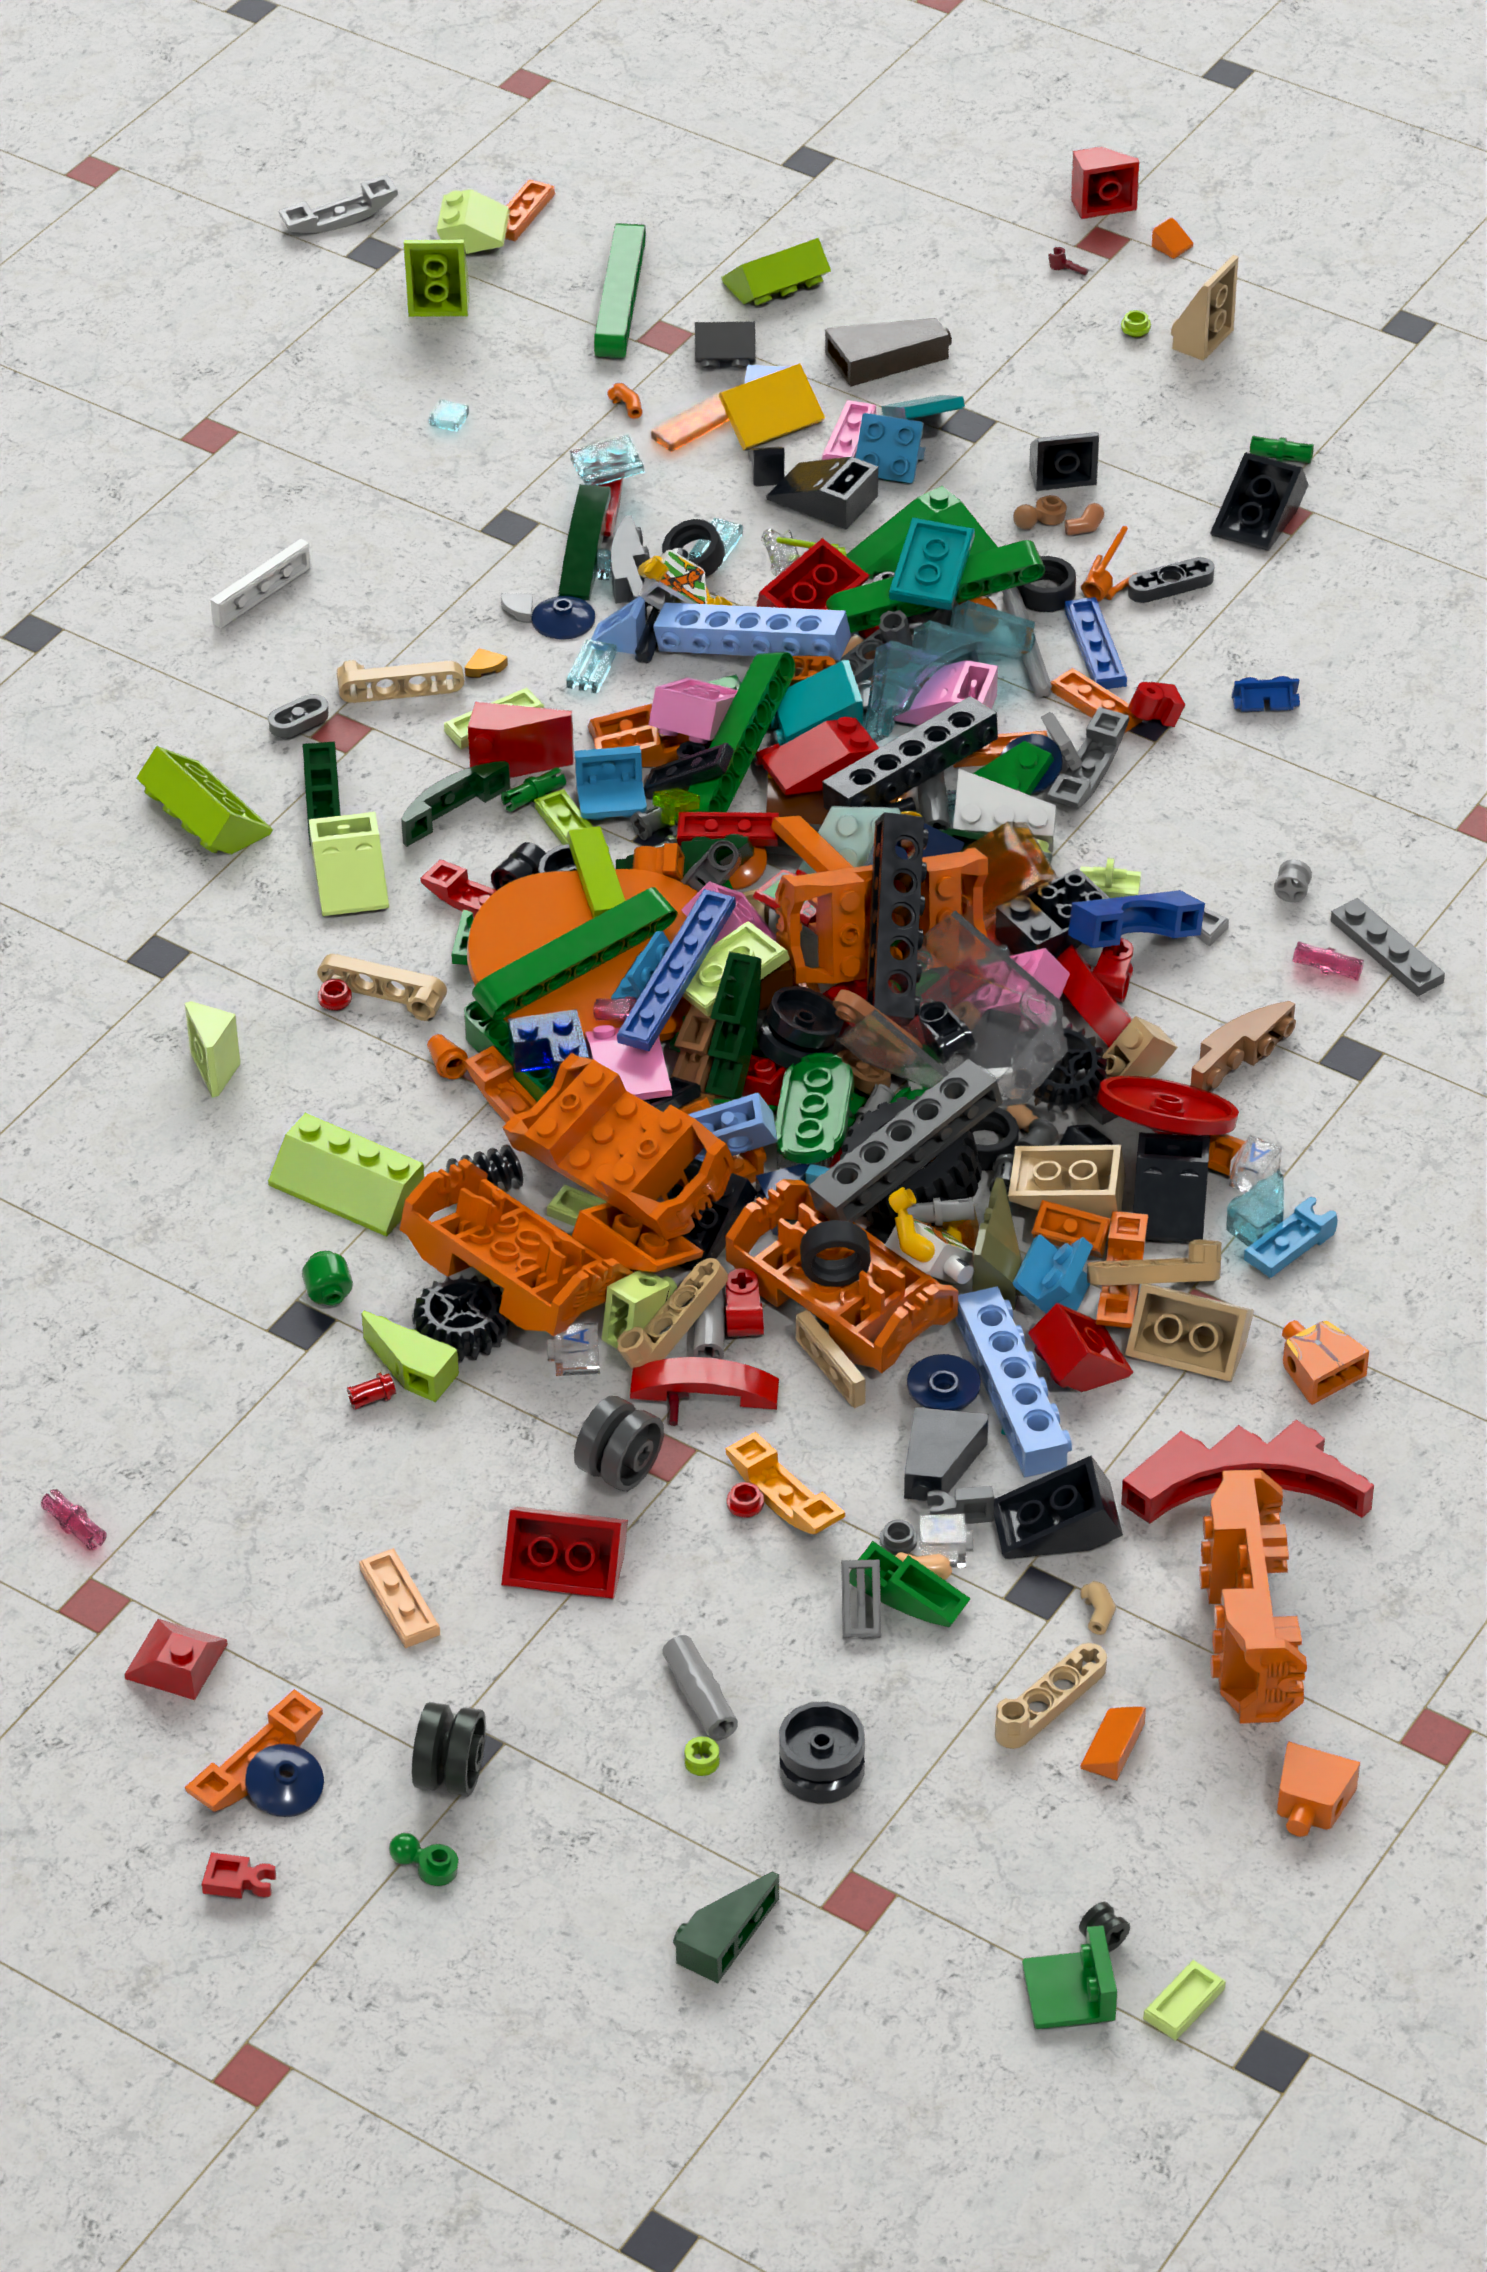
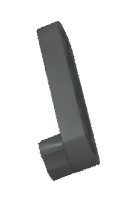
(892, 628)

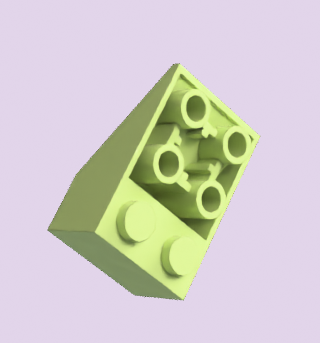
(348, 863)

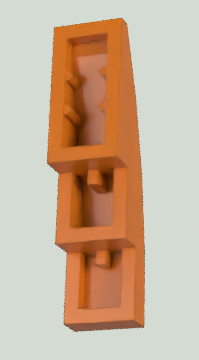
(655, 747)

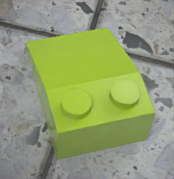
(436, 278)

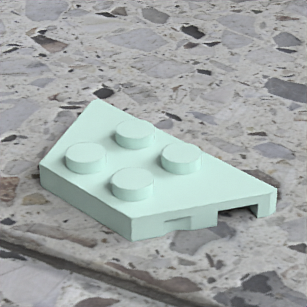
(850, 832)

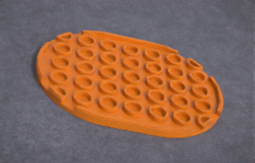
(548, 906)

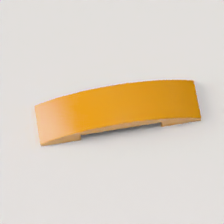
(781, 1490)

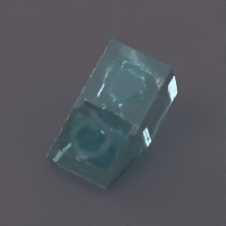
(1257, 1210)

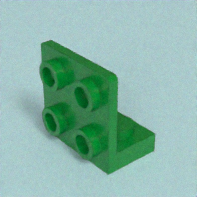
(1072, 1985)

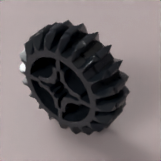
(1061, 1087)
(459, 1308)

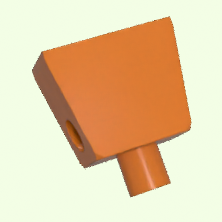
(1314, 1788)

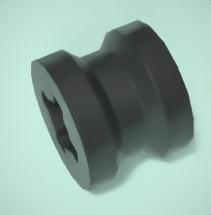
(1115, 1927)

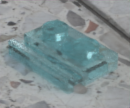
(607, 461)

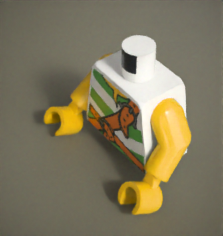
(675, 580)
(927, 1246)

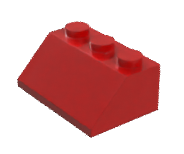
(812, 579)
(564, 1552)

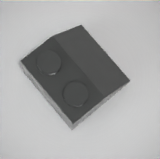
(725, 343)

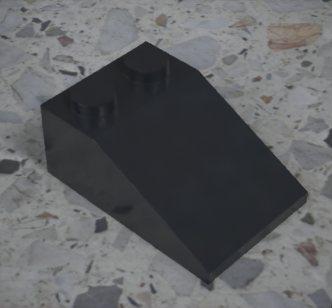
(1260, 501)
(1058, 1513)

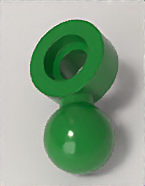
(406, 1849)

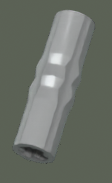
(710, 1329)
(700, 1687)

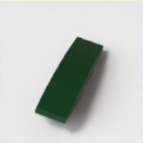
(584, 541)
(321, 781)
(736, 1024)

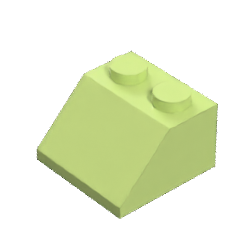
(473, 218)

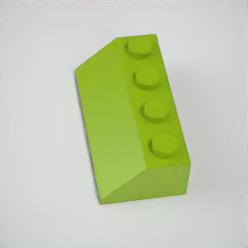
(201, 802)
(345, 1174)

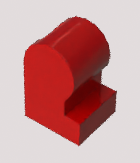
(1158, 702)

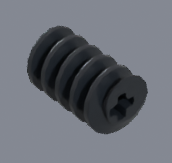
(499, 1166)

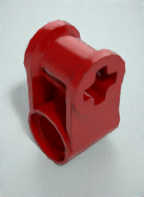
(1115, 969)
(743, 1304)

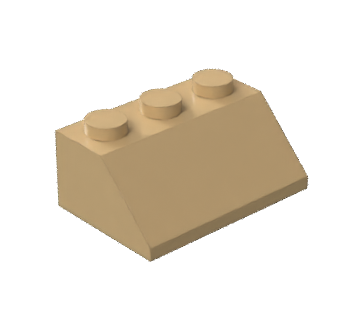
(1189, 1332)

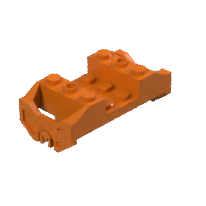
(844, 908)
(623, 1147)
(541, 1268)
(865, 1319)
(1255, 1652)

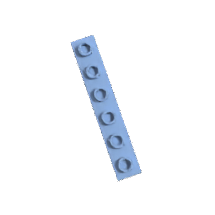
(751, 630)
(1012, 1382)

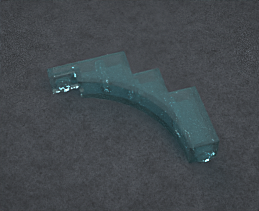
(903, 669)

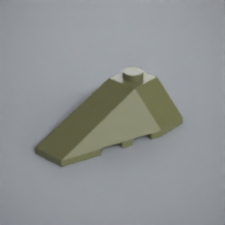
(996, 1249)

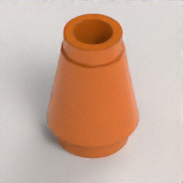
(447, 1057)

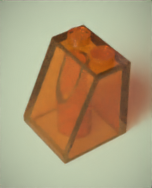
(1014, 864)

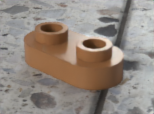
(864, 1074)

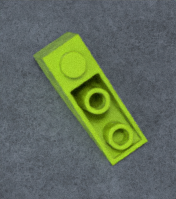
(413, 1358)

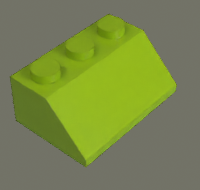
(778, 273)

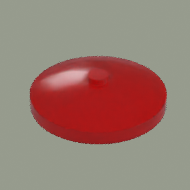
(1167, 1106)

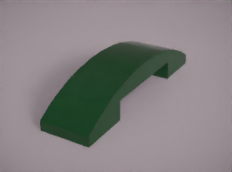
(479, 781)

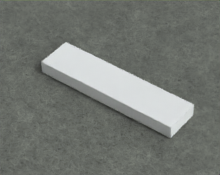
(260, 583)

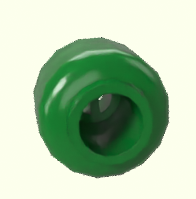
(327, 1276)

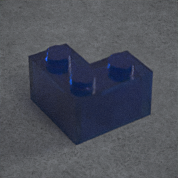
(545, 1040)

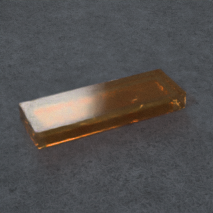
(690, 424)

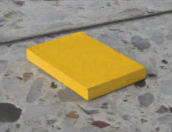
(771, 406)

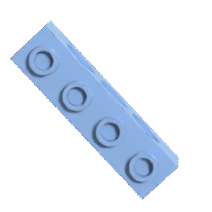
(740, 1123)

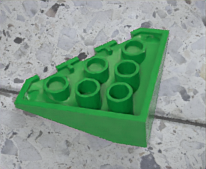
(883, 548)

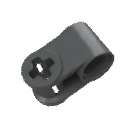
(709, 870)

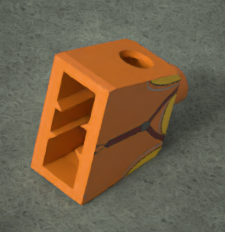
(1322, 1359)

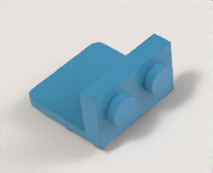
(609, 782)

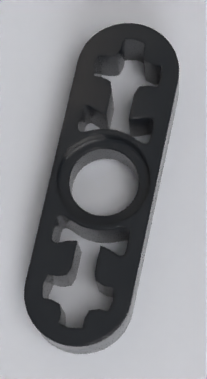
(1151, 586)

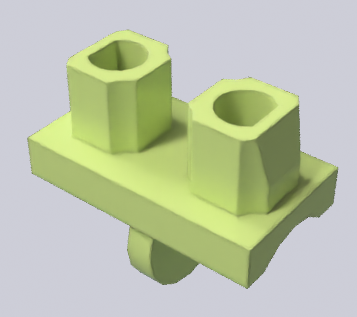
(1114, 881)

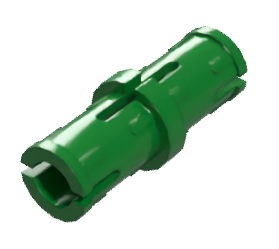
(1281, 449)
(533, 788)

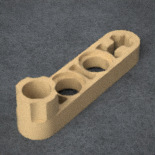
(353, 680)
(421, 995)
(1201, 1265)
(646, 1345)
(1019, 1724)

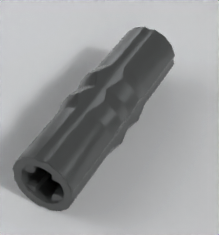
(934, 802)

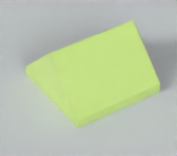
(213, 1044)

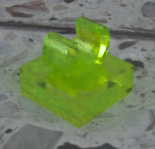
(673, 802)

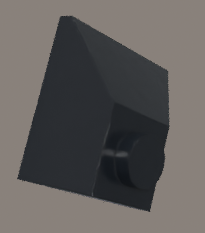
(1064, 461)

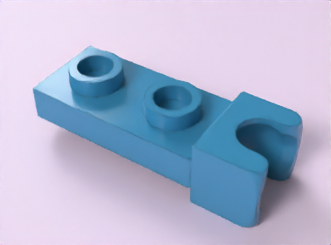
(1291, 1238)

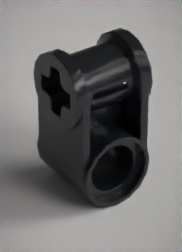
(944, 1030)

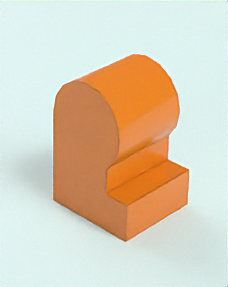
(661, 860)

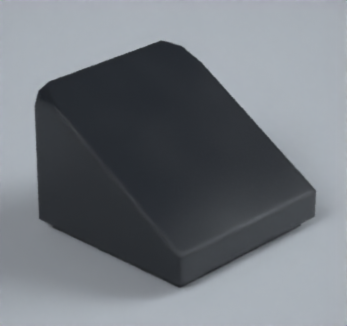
(1084, 1135)

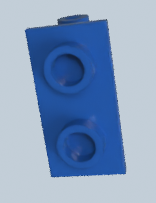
(1280, 691)

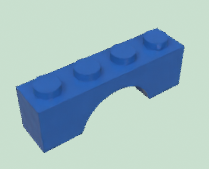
(1163, 913)

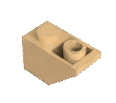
(1139, 1050)

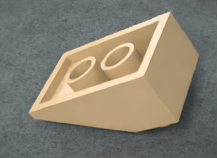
(1209, 314)
(1069, 1175)

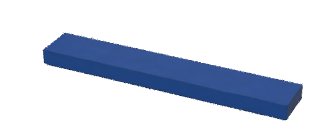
(676, 970)

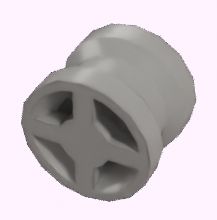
(1293, 880)

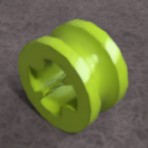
(701, 1766)

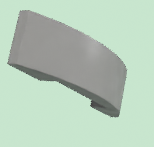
(341, 213)

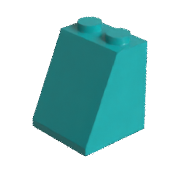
(816, 700)

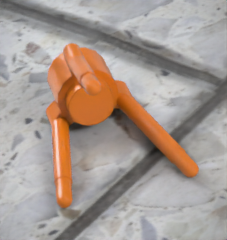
(1099, 580)

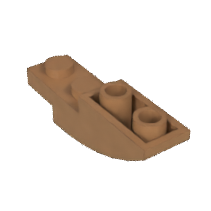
(1242, 1039)
(694, 1043)

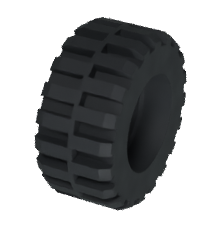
(949, 1176)

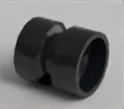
(520, 863)

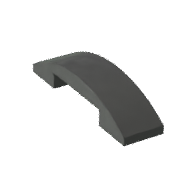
(1096, 753)

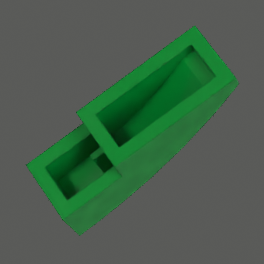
(912, 1588)

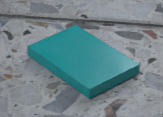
(923, 406)
(932, 564)

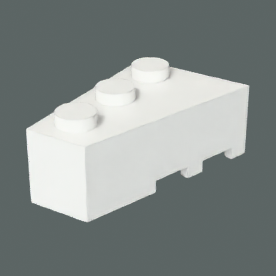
(987, 805)

